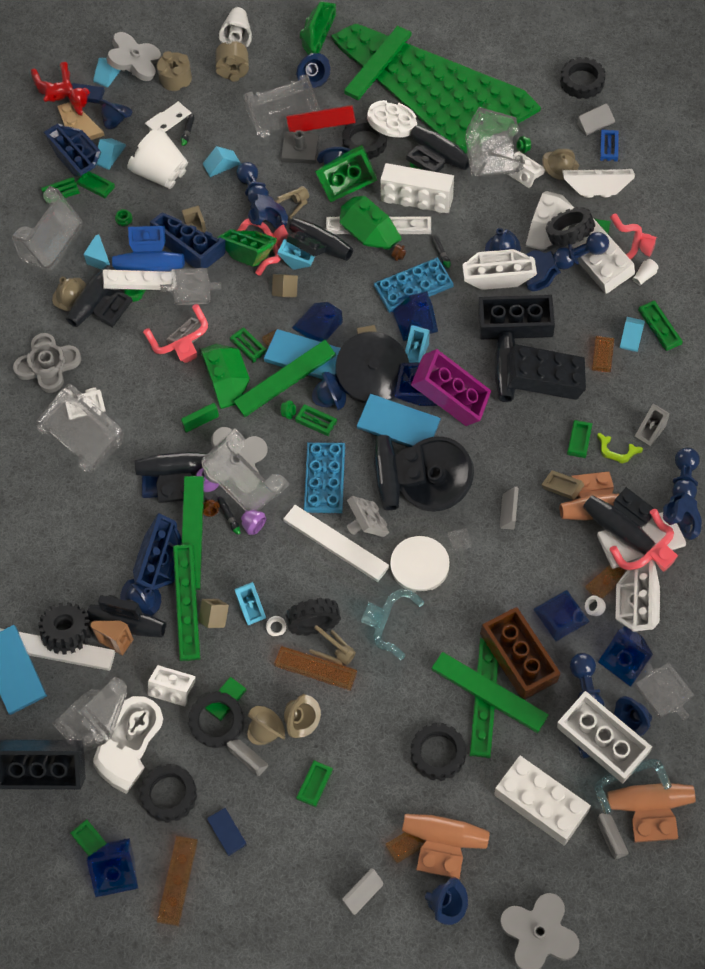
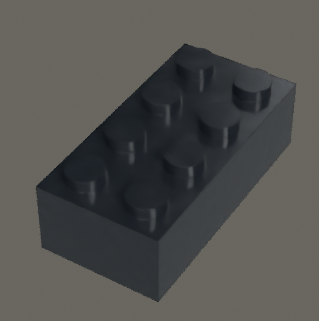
(522, 315)
(546, 372)
(42, 764)

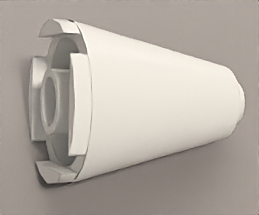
(236, 28)

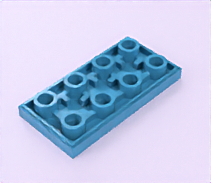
(424, 277)
(287, 347)
(397, 421)
(324, 478)
(18, 677)

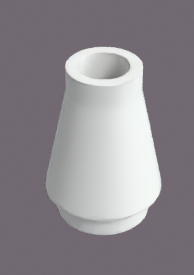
(646, 271)

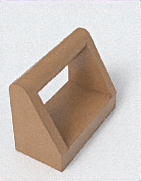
(113, 635)

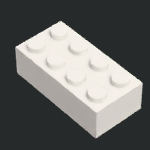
(417, 188)
(608, 268)
(604, 737)
(542, 800)

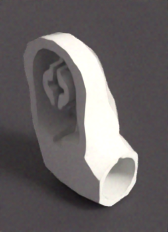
(120, 756)

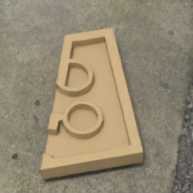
(72, 119)

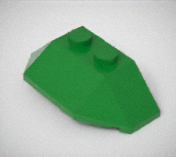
(317, 27)
(368, 223)
(248, 246)
(225, 372)

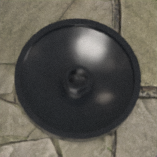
(370, 365)
(447, 472)

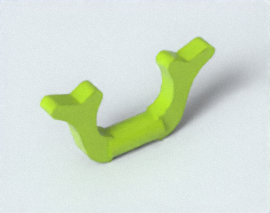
(624, 458)

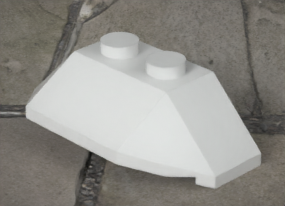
(598, 181)
(548, 207)
(499, 269)
(639, 598)

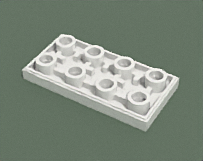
(629, 555)

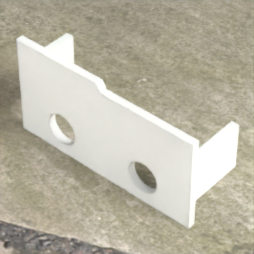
(168, 117)

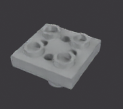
(366, 517)

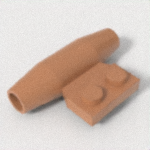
(594, 484)
(652, 808)
(443, 843)

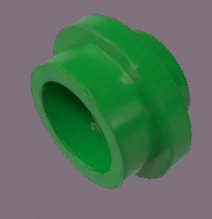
(523, 144)
(123, 214)
(288, 409)

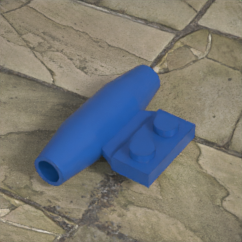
(147, 252)

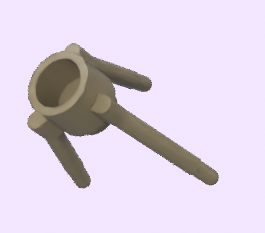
(298, 196)
(344, 652)

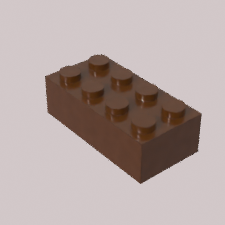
(520, 653)

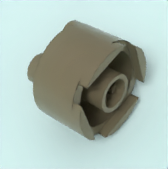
(232, 60)
(174, 71)

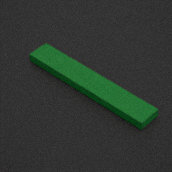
(377, 63)
(285, 378)
(193, 519)
(186, 602)
(490, 692)
(483, 713)

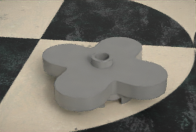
(133, 56)
(47, 362)
(253, 450)
(532, 948)

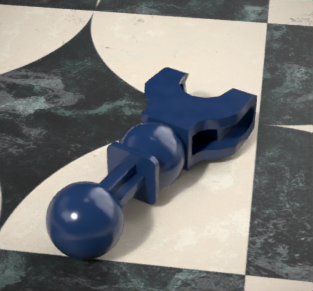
(262, 205)
(549, 264)
(682, 504)
(583, 667)

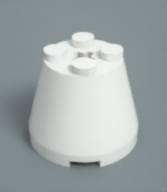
(158, 159)

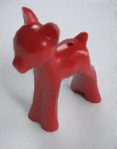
(62, 89)

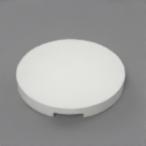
(391, 119)
(419, 563)

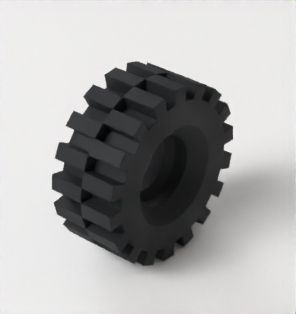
(64, 639)

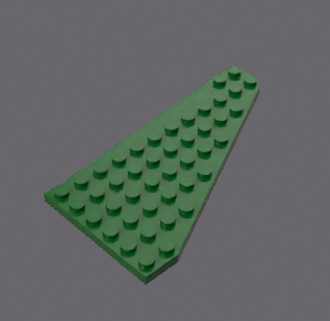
(435, 87)

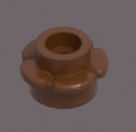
(399, 252)
(210, 507)

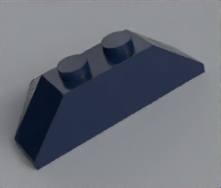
(73, 148)
(156, 557)

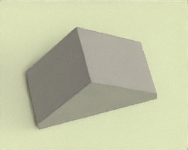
(652, 425)

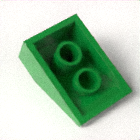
(346, 174)

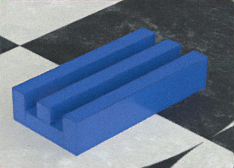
(609, 156)

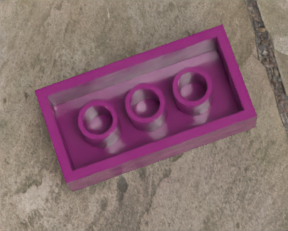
(451, 387)

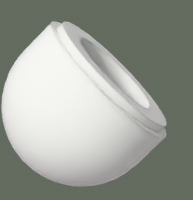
(601, 606)
(276, 619)

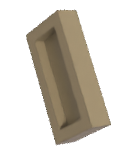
(563, 485)

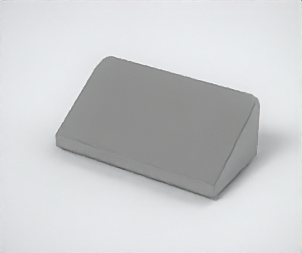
(595, 119)
(187, 328)
(509, 509)
(247, 756)
(612, 836)
(362, 891)

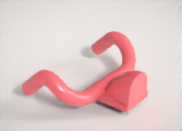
(280, 233)
(641, 240)
(183, 346)
(659, 553)

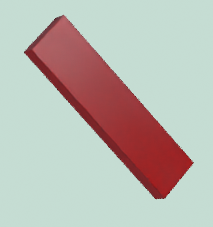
(321, 119)

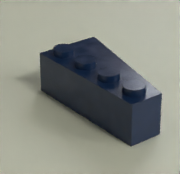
(198, 248)

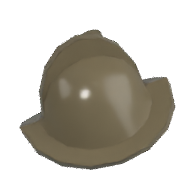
(559, 160)
(67, 292)
(302, 716)
(264, 726)

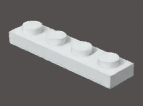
(135, 279)

